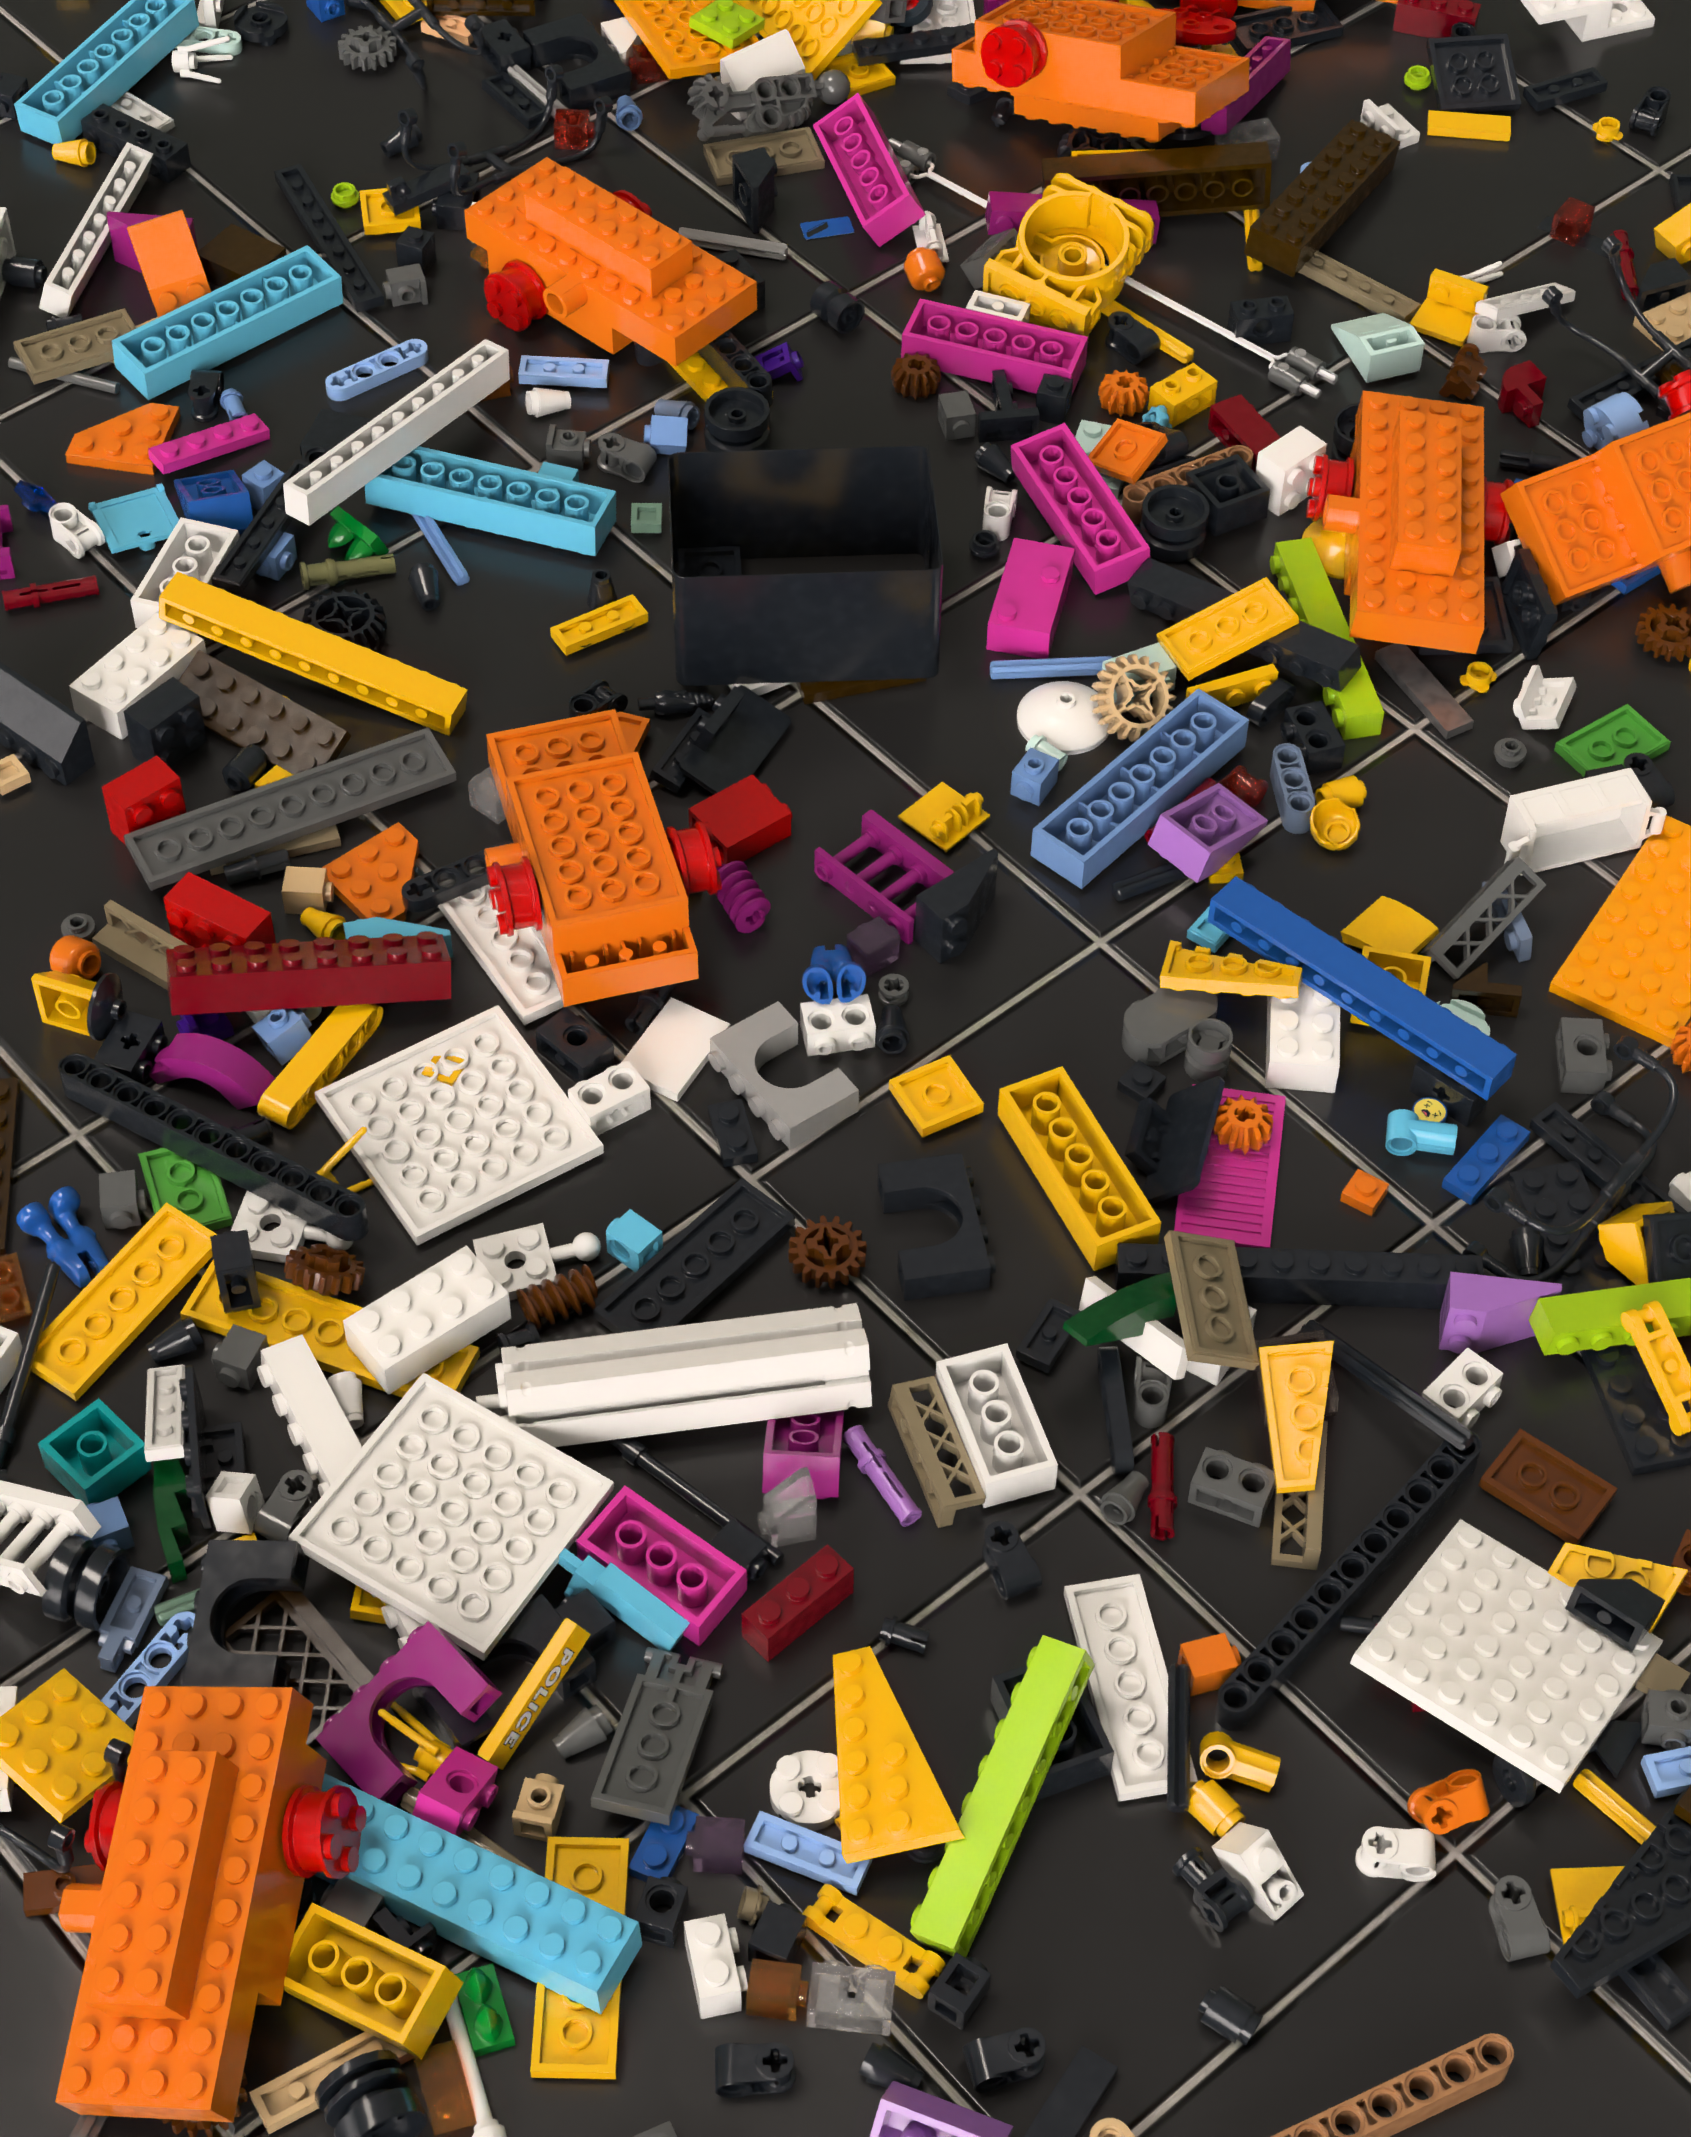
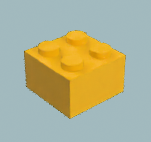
(1407, 967)

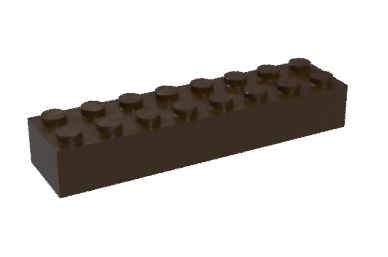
(1177, 178)
(1321, 198)

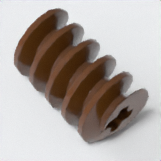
(558, 1296)

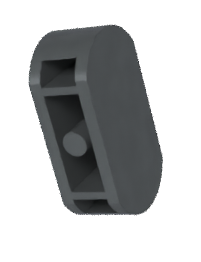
(1160, 1024)

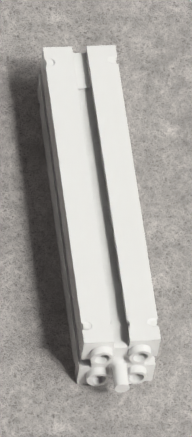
(685, 1376)

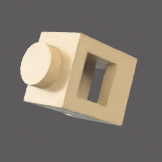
(539, 1819)

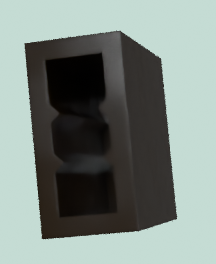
(236, 254)

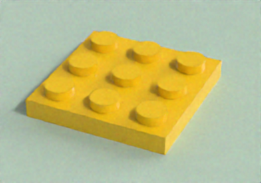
(58, 1743)

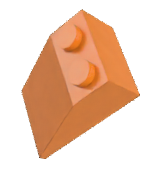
(169, 261)

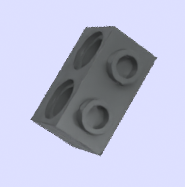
(974, 264)
(1229, 1494)

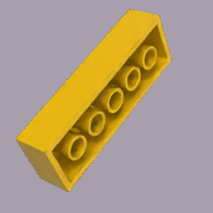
(1077, 1166)

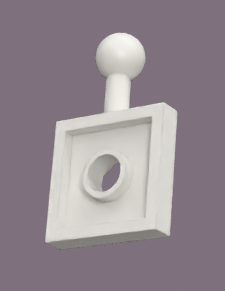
(291, 1233)
(532, 1247)

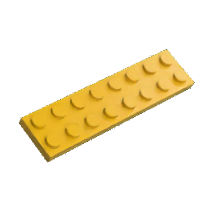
(292, 1311)

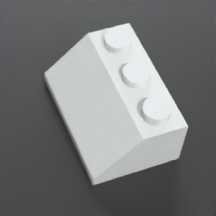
(765, 58)

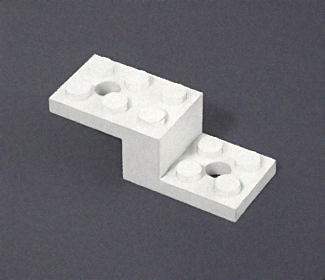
(1593, 17)

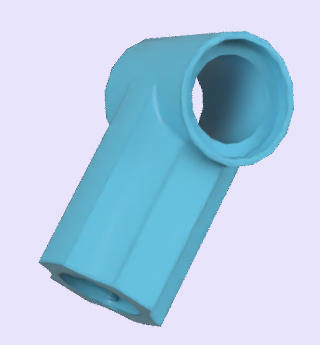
(1408, 1133)

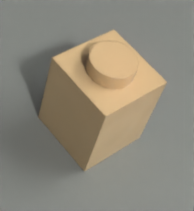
(306, 888)

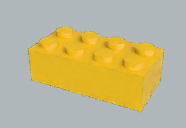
(369, 1981)

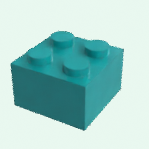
(94, 1454)

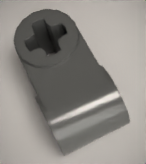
(626, 459)
(1151, 1394)
(286, 1506)
(1518, 1925)

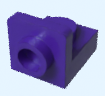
(781, 361)
(209, 1024)

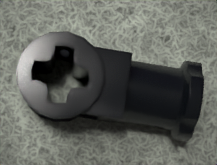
(1214, 1891)

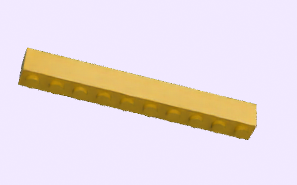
(313, 653)

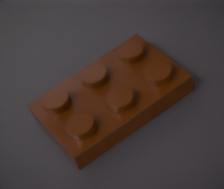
(1547, 1487)

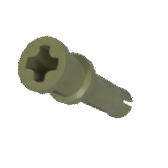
(332, 572)

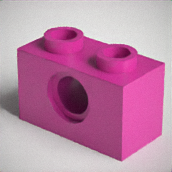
(457, 1792)

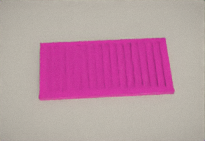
(1236, 1189)

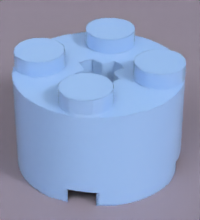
(1612, 420)

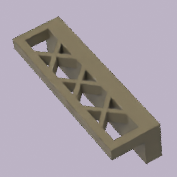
(135, 943)
(923, 1456)
(1311, 1523)

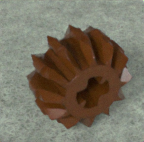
(916, 375)

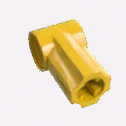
(1242, 1763)

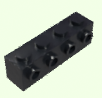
(113, 129)

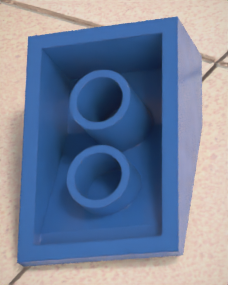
(216, 499)

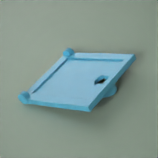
(133, 515)

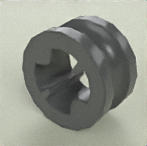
(893, 982)

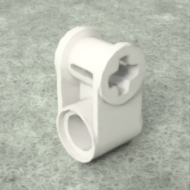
(1493, 334)
(999, 511)
(74, 529)
(1400, 1854)

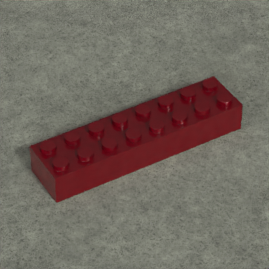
(308, 973)

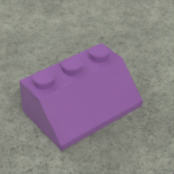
(918, 2114)

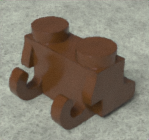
(1464, 373)

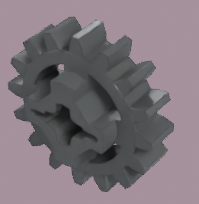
(367, 47)

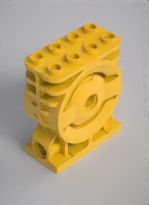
(1061, 258)

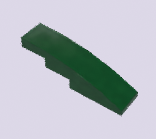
(1124, 1312)
(169, 1502)

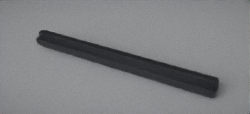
(1395, 1390)

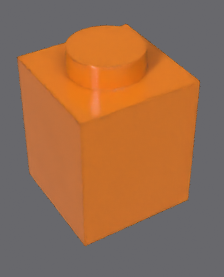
(1209, 1661)

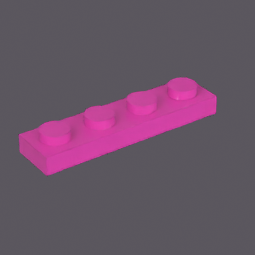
(209, 443)

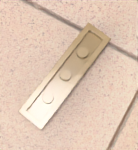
(293, 2093)

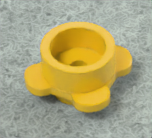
(1607, 129)
(1478, 676)

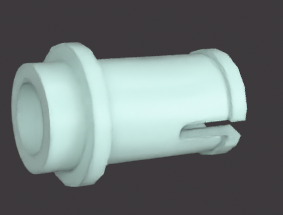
(1041, 744)

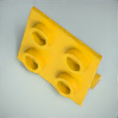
(945, 815)
(1577, 1893)

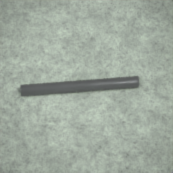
(75, 378)

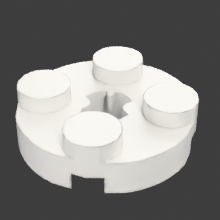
(796, 1771)

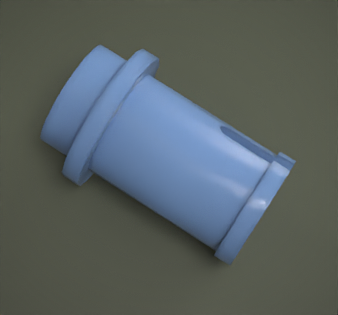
(233, 403)

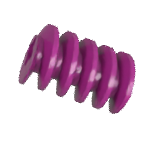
(742, 897)

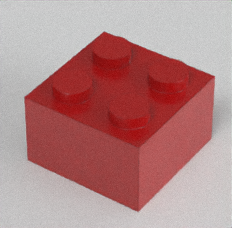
(143, 797)

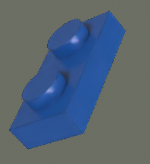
(662, 1846)

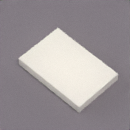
(675, 1048)

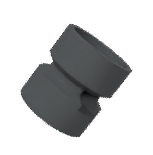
(1208, 1049)

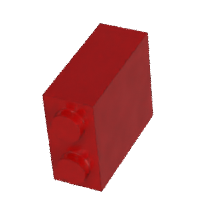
(743, 819)

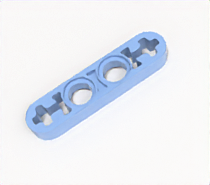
(346, 383)
(142, 1672)

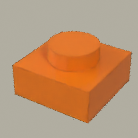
(1364, 1192)

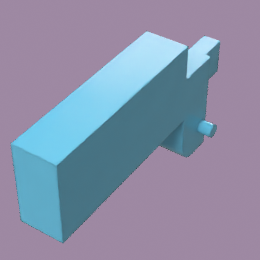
(625, 1599)

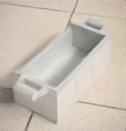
(1579, 820)

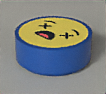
(1430, 1109)

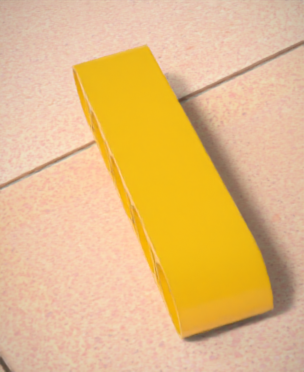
(318, 1063)

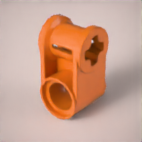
(1451, 1802)

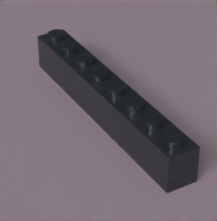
(1299, 649)

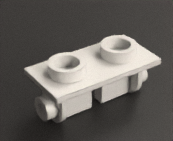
(930, 235)

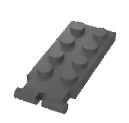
(656, 1737)

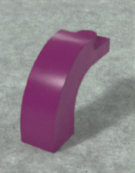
(216, 1063)

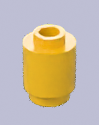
(1348, 789)
(1214, 1808)

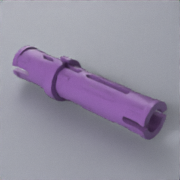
(874, 1464)

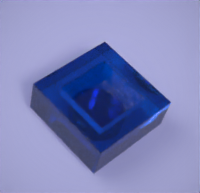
(34, 497)

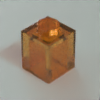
(775, 1990)

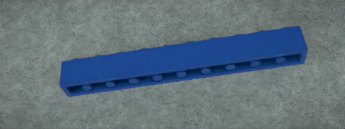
(1363, 988)

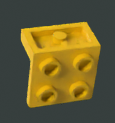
(1449, 307)

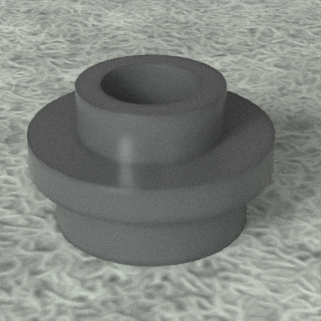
(1509, 752)
(78, 925)

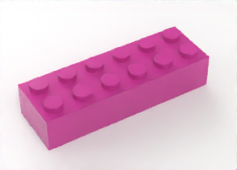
(868, 170)
(979, 343)
(1079, 507)

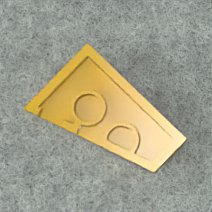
(1582, 1562)

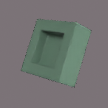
(646, 518)

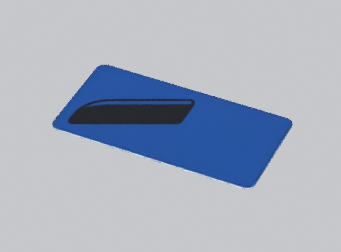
(827, 227)

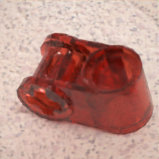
(1245, 786)

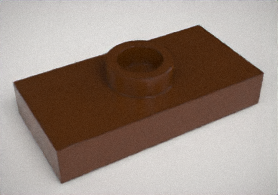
(45, 1888)

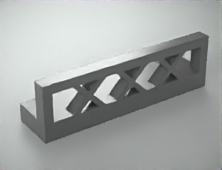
(1470, 914)

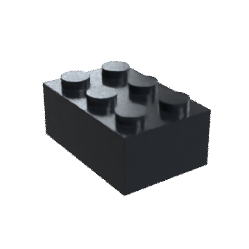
(1084, 1750)

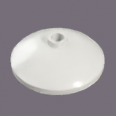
(1063, 716)

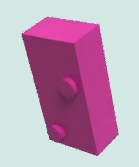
(1030, 598)
(665, 1561)

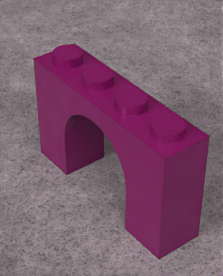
(357, 1732)

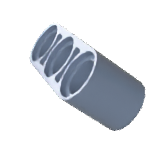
(1291, 788)

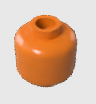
(924, 269)
(75, 957)

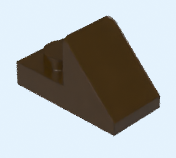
(1491, 998)

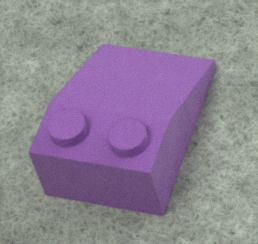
(1205, 831)
(1488, 1310)

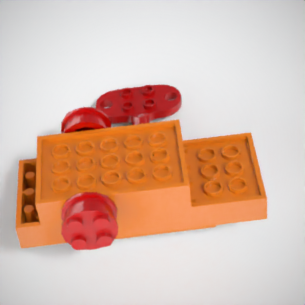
(1104, 64)

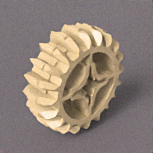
(1116, 679)

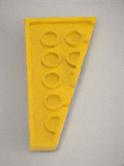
(883, 1777)

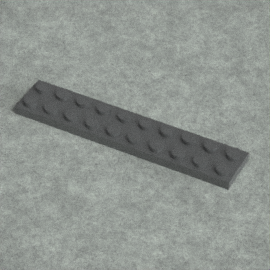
(289, 808)

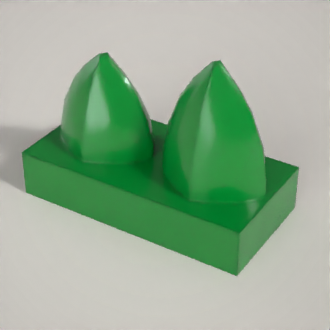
(348, 528)
(484, 2010)

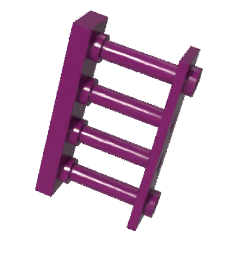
(896, 850)

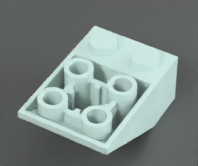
(1381, 346)

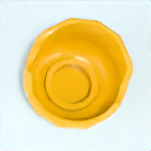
(1334, 824)

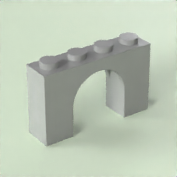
(789, 1112)

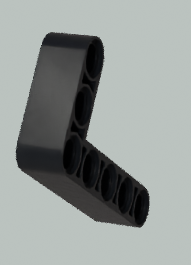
(728, 360)

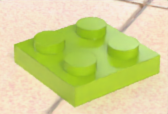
(727, 22)

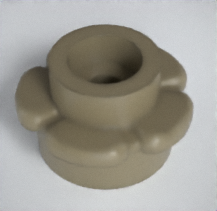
(752, 1904)

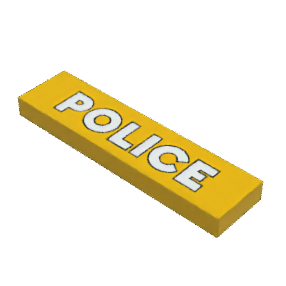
(533, 1693)

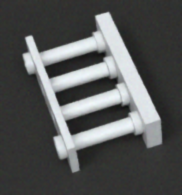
(42, 1511)

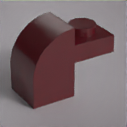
(1523, 392)

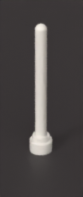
(486, 2125)

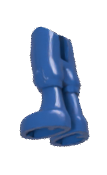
(830, 966)
(64, 1252)

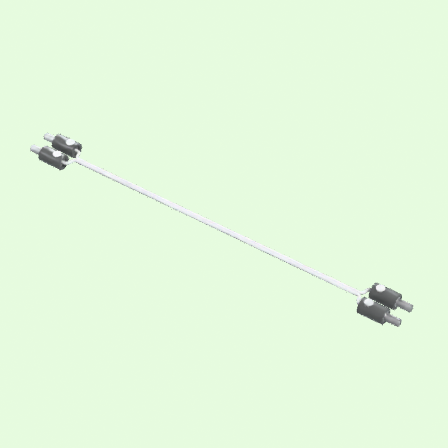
(1291, 375)

